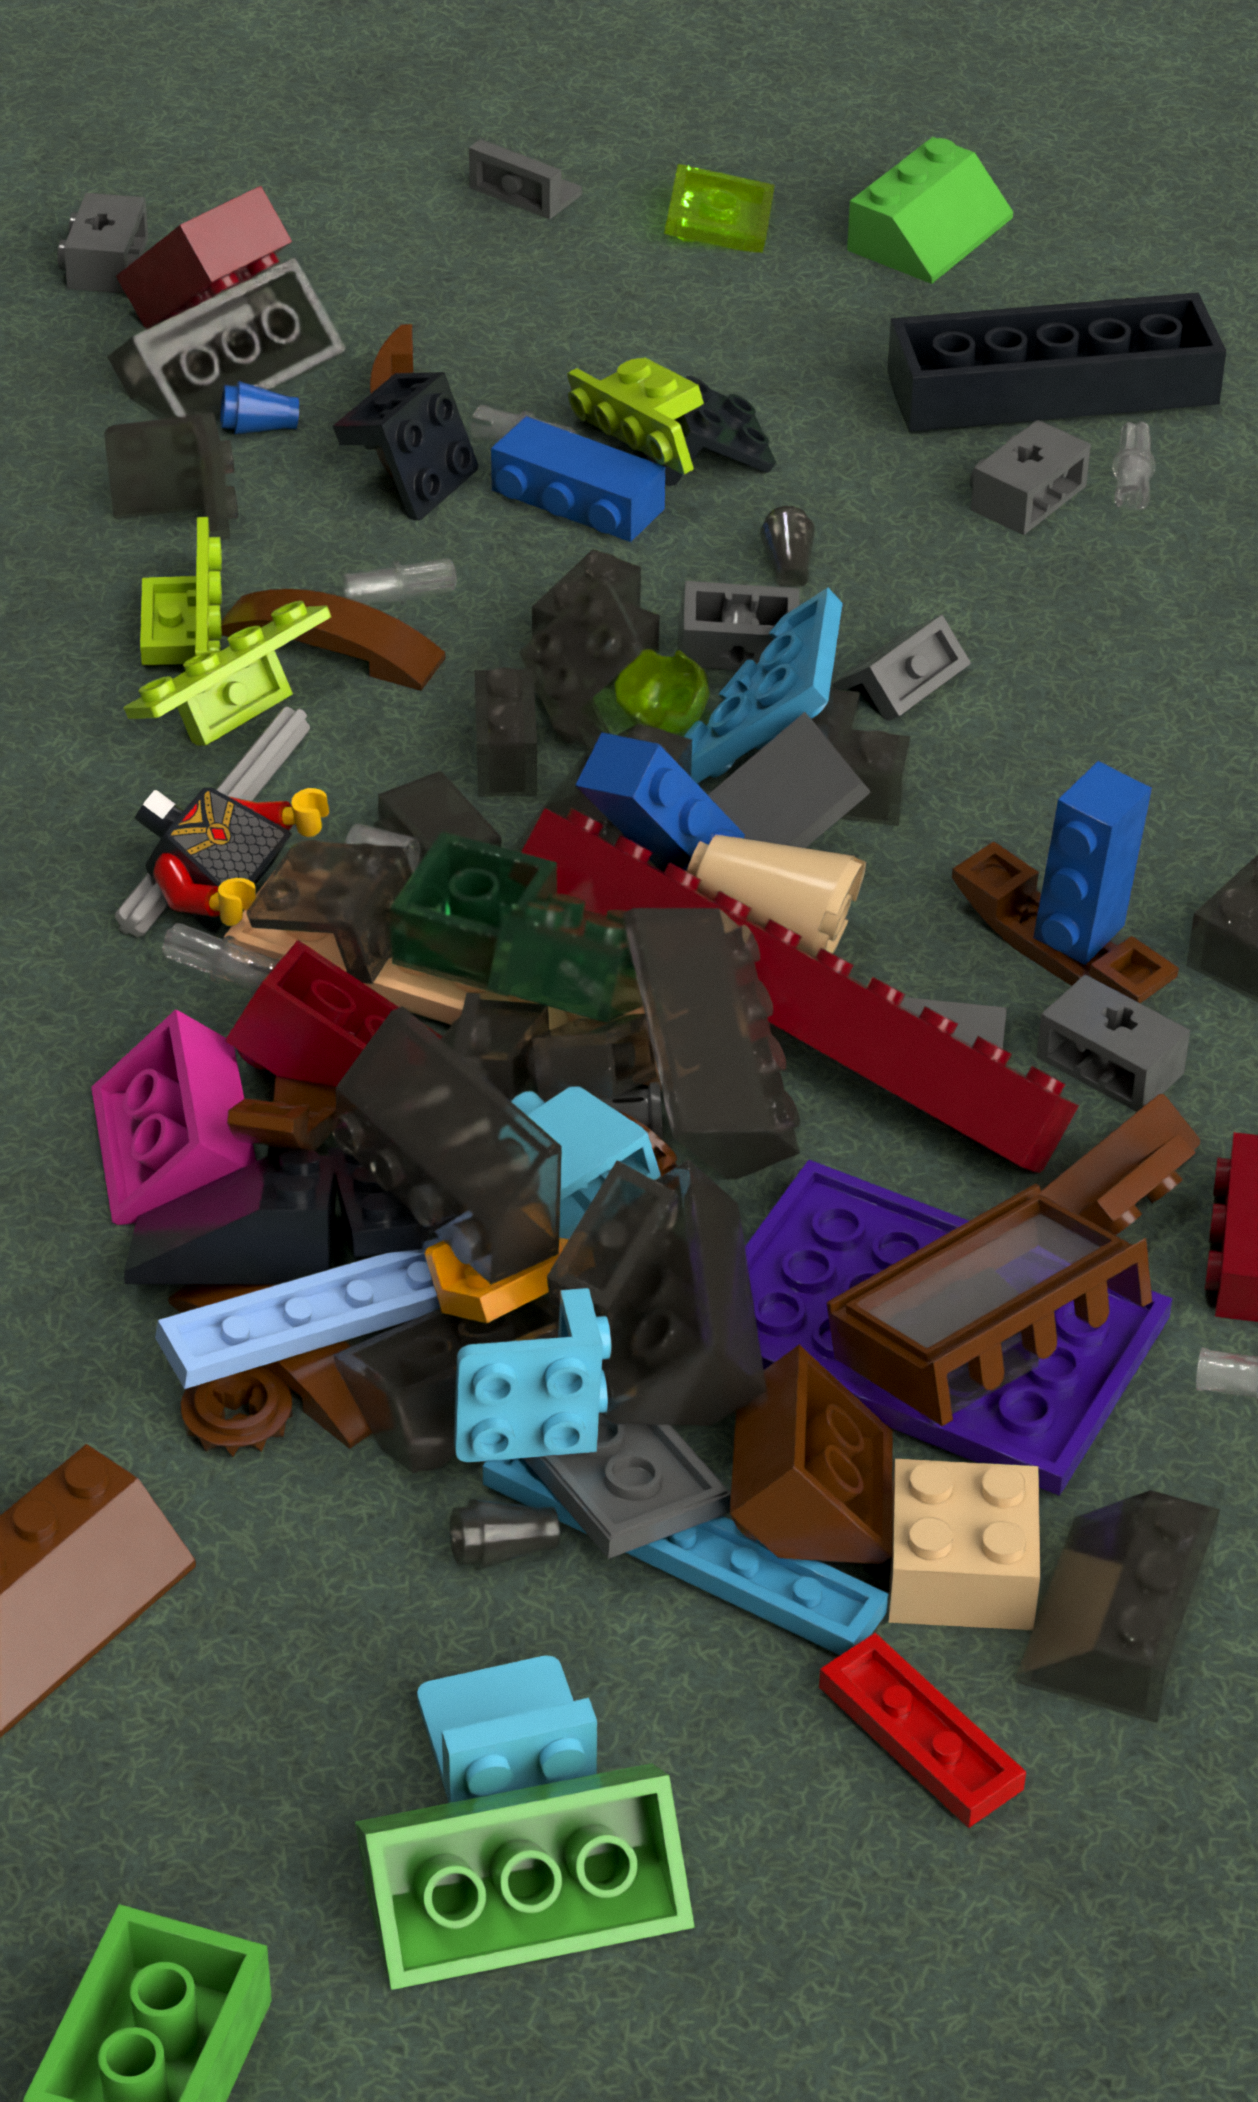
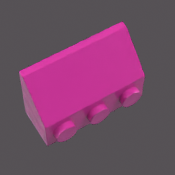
(168, 1116)

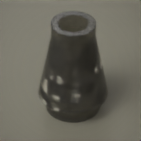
(788, 542)
(499, 1532)

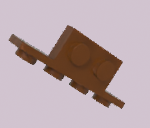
(1126, 1166)

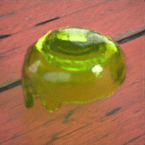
(663, 691)

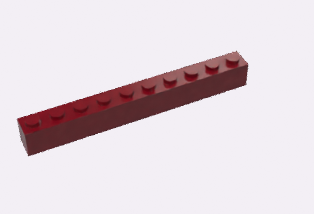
(826, 1007)

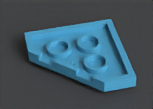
(771, 695)

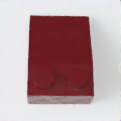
(309, 1019)

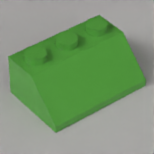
(927, 211)

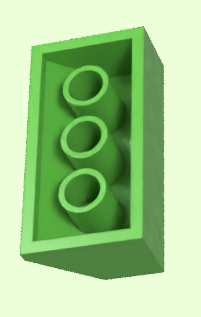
(525, 1875)

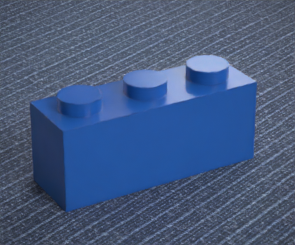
(578, 478)
(652, 799)
(1091, 862)

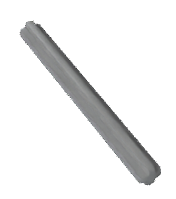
(243, 782)

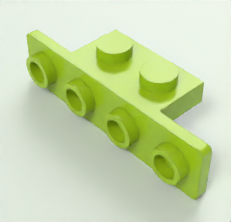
(639, 408)
(184, 611)
(230, 685)

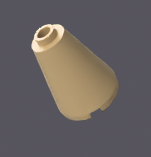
(783, 883)

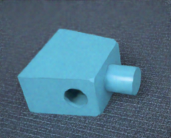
(591, 1143)

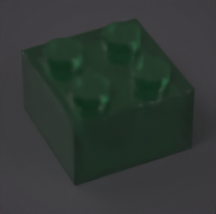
(455, 905)
(566, 959)

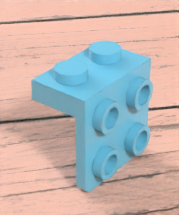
(536, 1392)
(507, 1728)

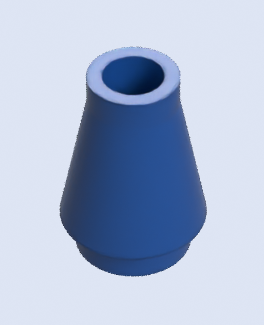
(257, 409)

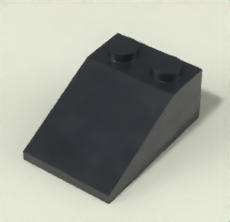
(244, 1228)

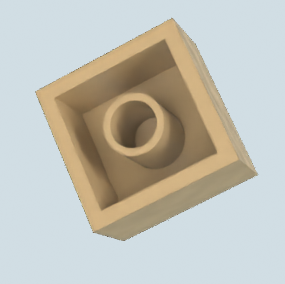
(964, 1544)

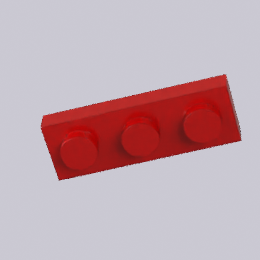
(922, 1730)

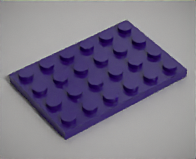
(843, 1230)

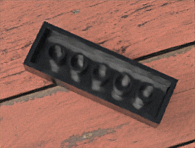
(1055, 361)

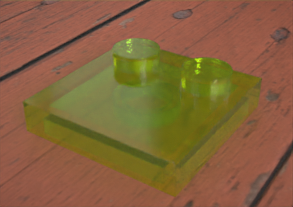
(719, 209)

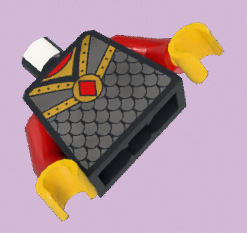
(222, 848)

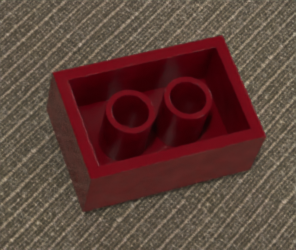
(205, 257)

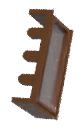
(978, 1289)

